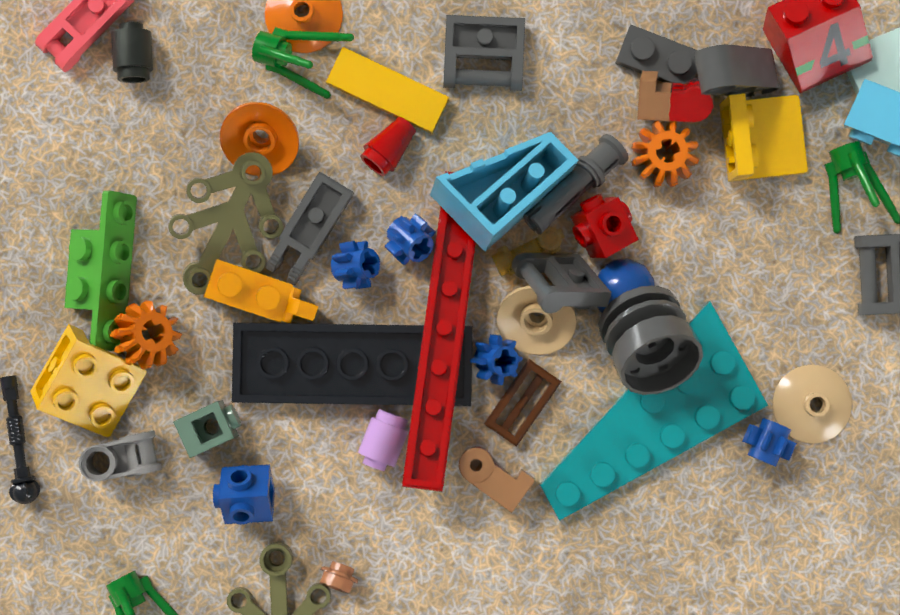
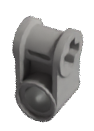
(127, 456)

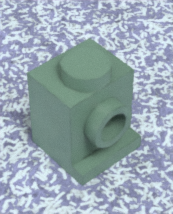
(194, 432)

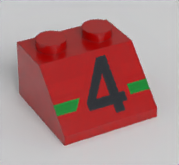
(817, 39)

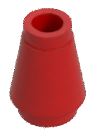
(388, 147)

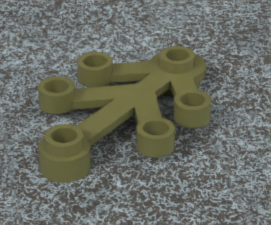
(229, 216)
(278, 587)

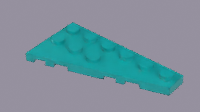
(654, 428)

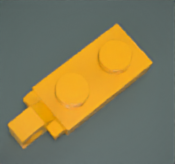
(257, 293)

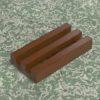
(503, 429)

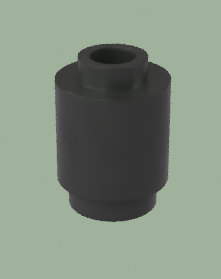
(132, 52)

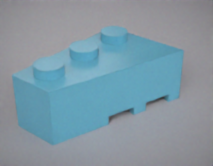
(876, 116)

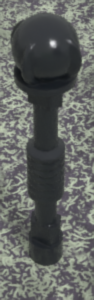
(24, 487)

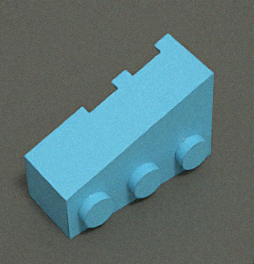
(498, 192)

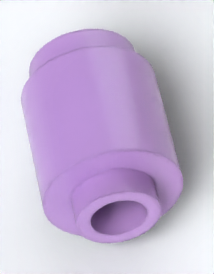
(383, 440)

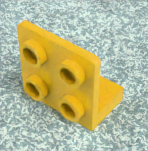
(762, 137)
(86, 384)

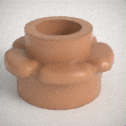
(338, 577)

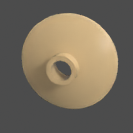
(534, 333)
(793, 400)

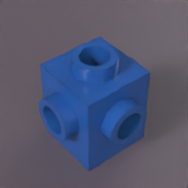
(245, 494)

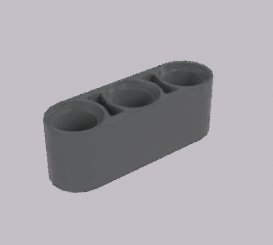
(736, 70)

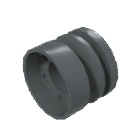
(650, 340)

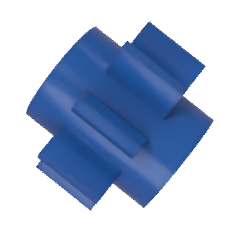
(410, 239)
(355, 265)
(496, 370)
(769, 442)

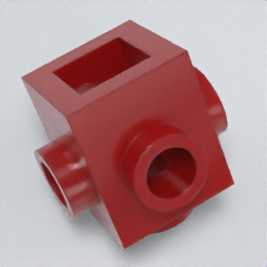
(603, 226)

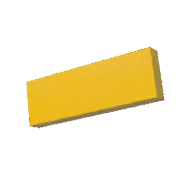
(387, 90)

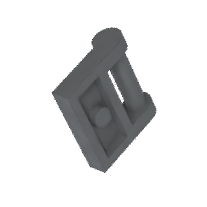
(484, 39)
(868, 274)
(572, 279)

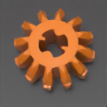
(653, 143)
(132, 341)

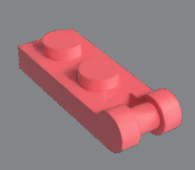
(85, 23)

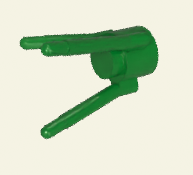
(276, 53)
(852, 163)
(128, 593)

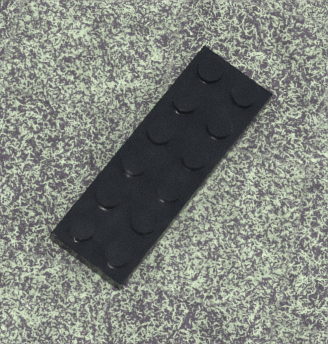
(334, 364)

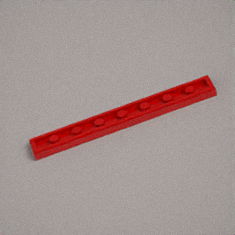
(439, 357)

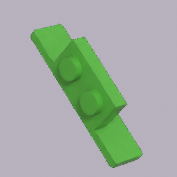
(102, 267)

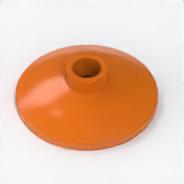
(322, 17)
(240, 136)

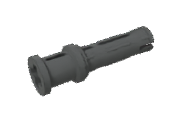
(587, 173)

